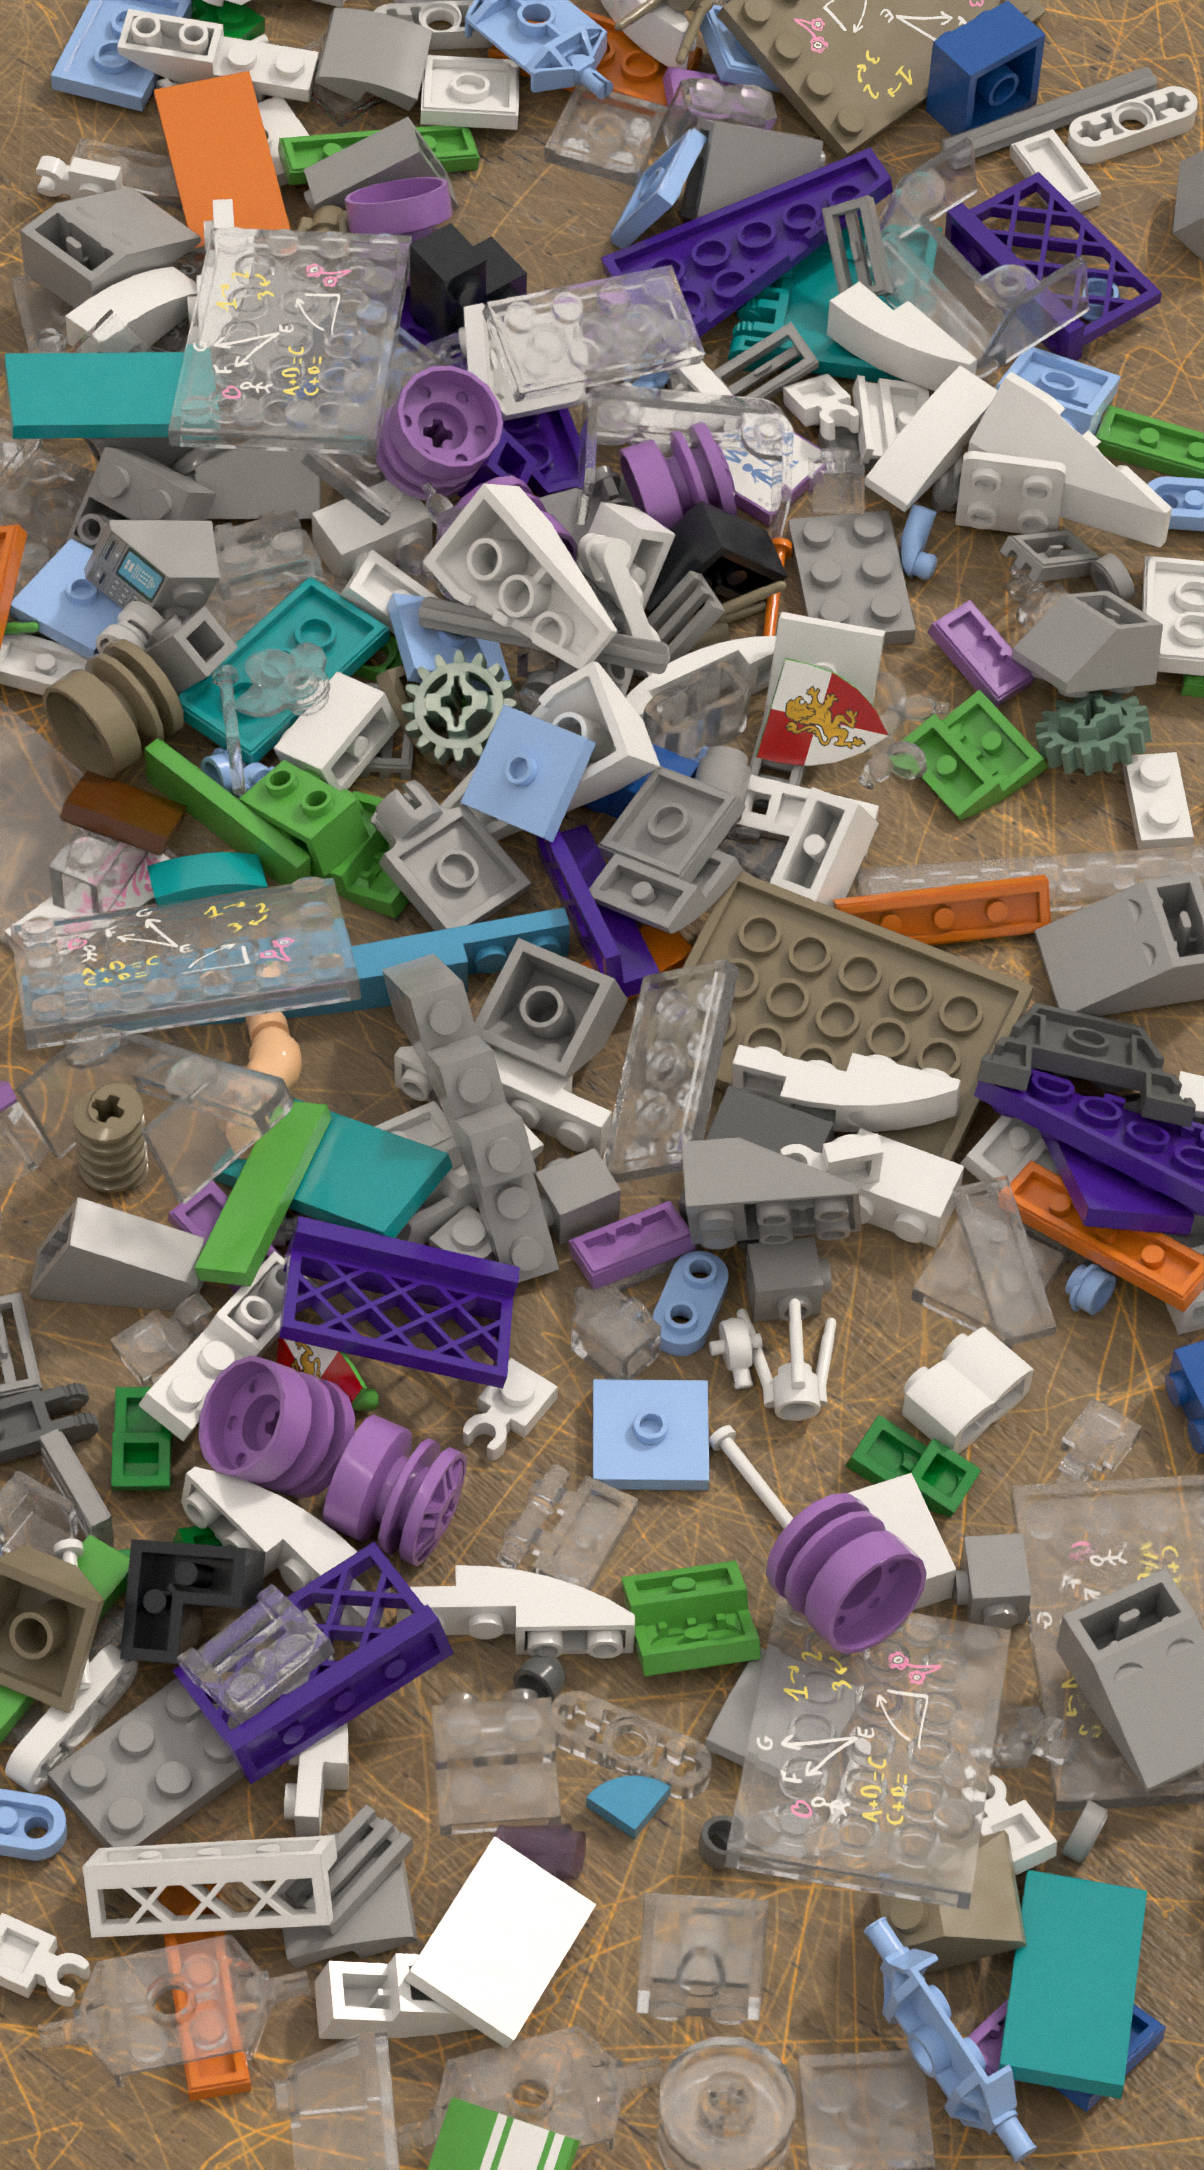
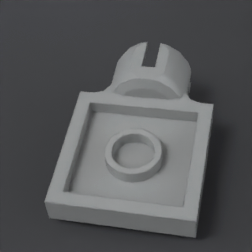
(445, 859)

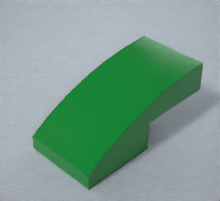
(139, 1445)
(937, 1470)

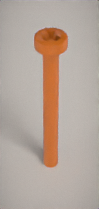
(784, 550)

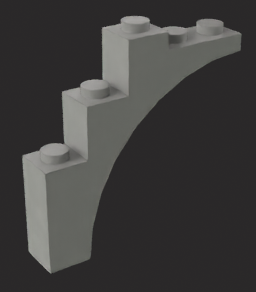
(489, 1133)

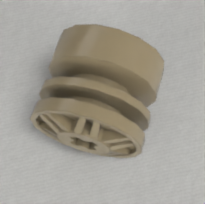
(113, 709)

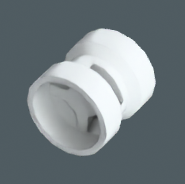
(134, 625)

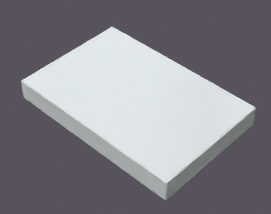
(1176, 599)
(500, 1942)

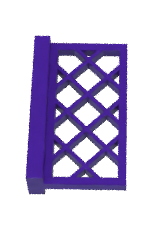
(993, 248)
(405, 1275)
(335, 1688)

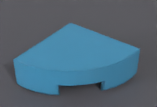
(628, 1802)

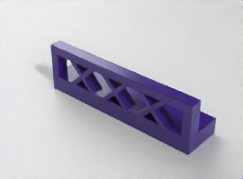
(606, 936)

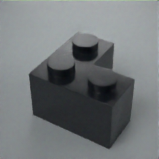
(455, 274)
(724, 549)
(173, 1584)

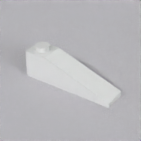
(1095, 492)
(518, 571)
(597, 710)

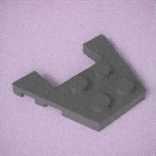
(1092, 1049)

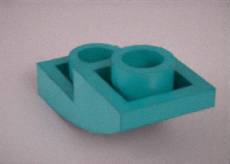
(205, 876)

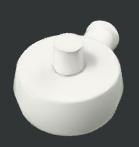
(736, 1348)

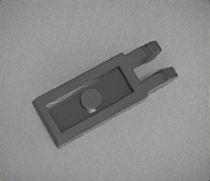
(27, 1418)

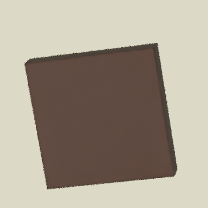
(123, 813)

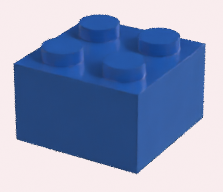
(985, 69)

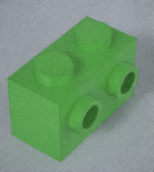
(310, 814)

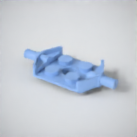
(553, 52)
(939, 2047)

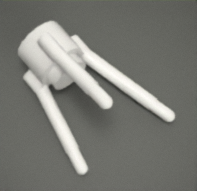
(796, 1389)

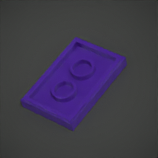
(1114, 1199)

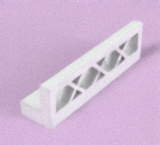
(209, 1864)

